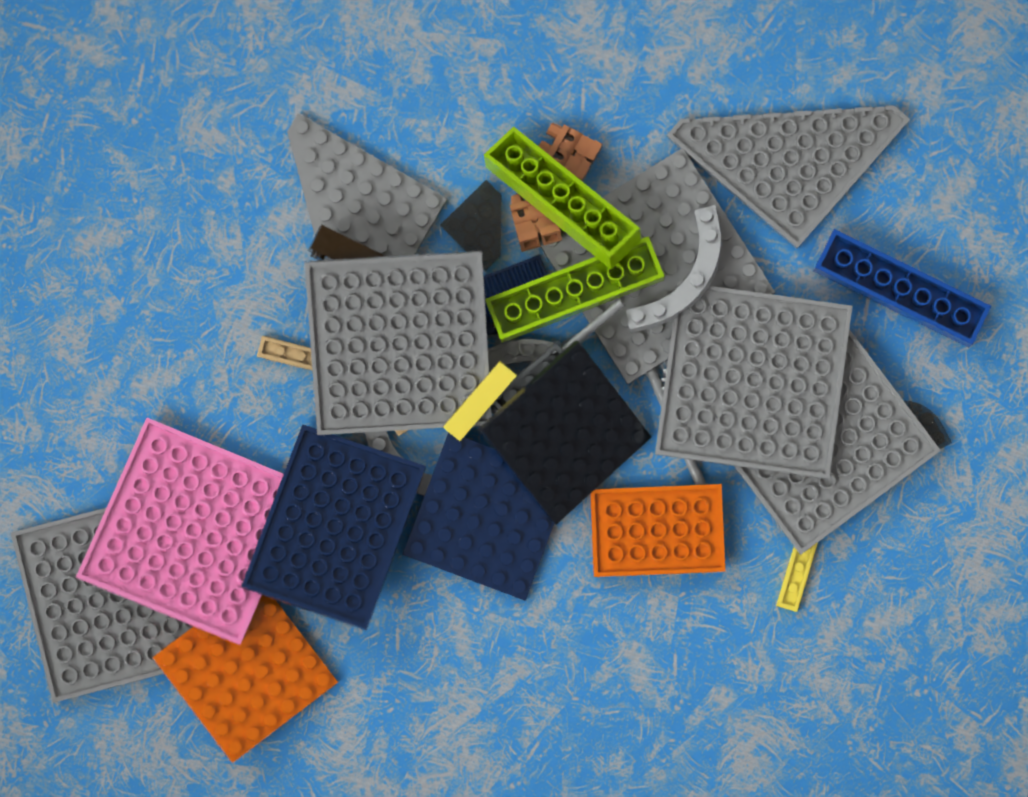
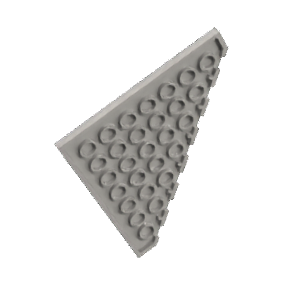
(790, 163)
(360, 193)

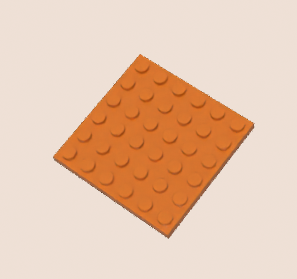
(248, 687)

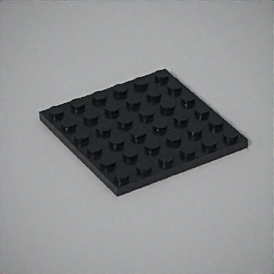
(565, 432)

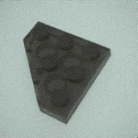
(478, 224)

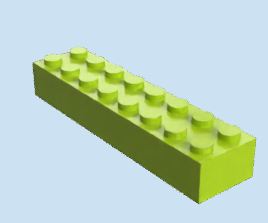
(562, 197)
(572, 291)

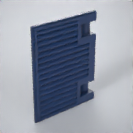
(510, 278)

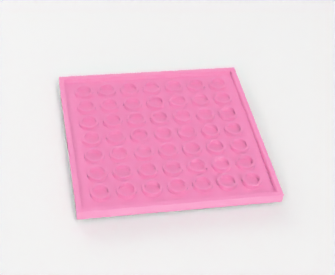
(183, 531)

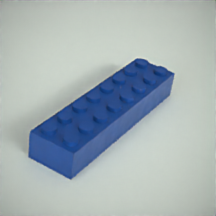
(902, 288)

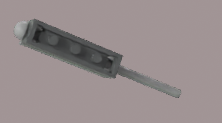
(548, 356)

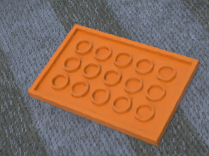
(657, 530)

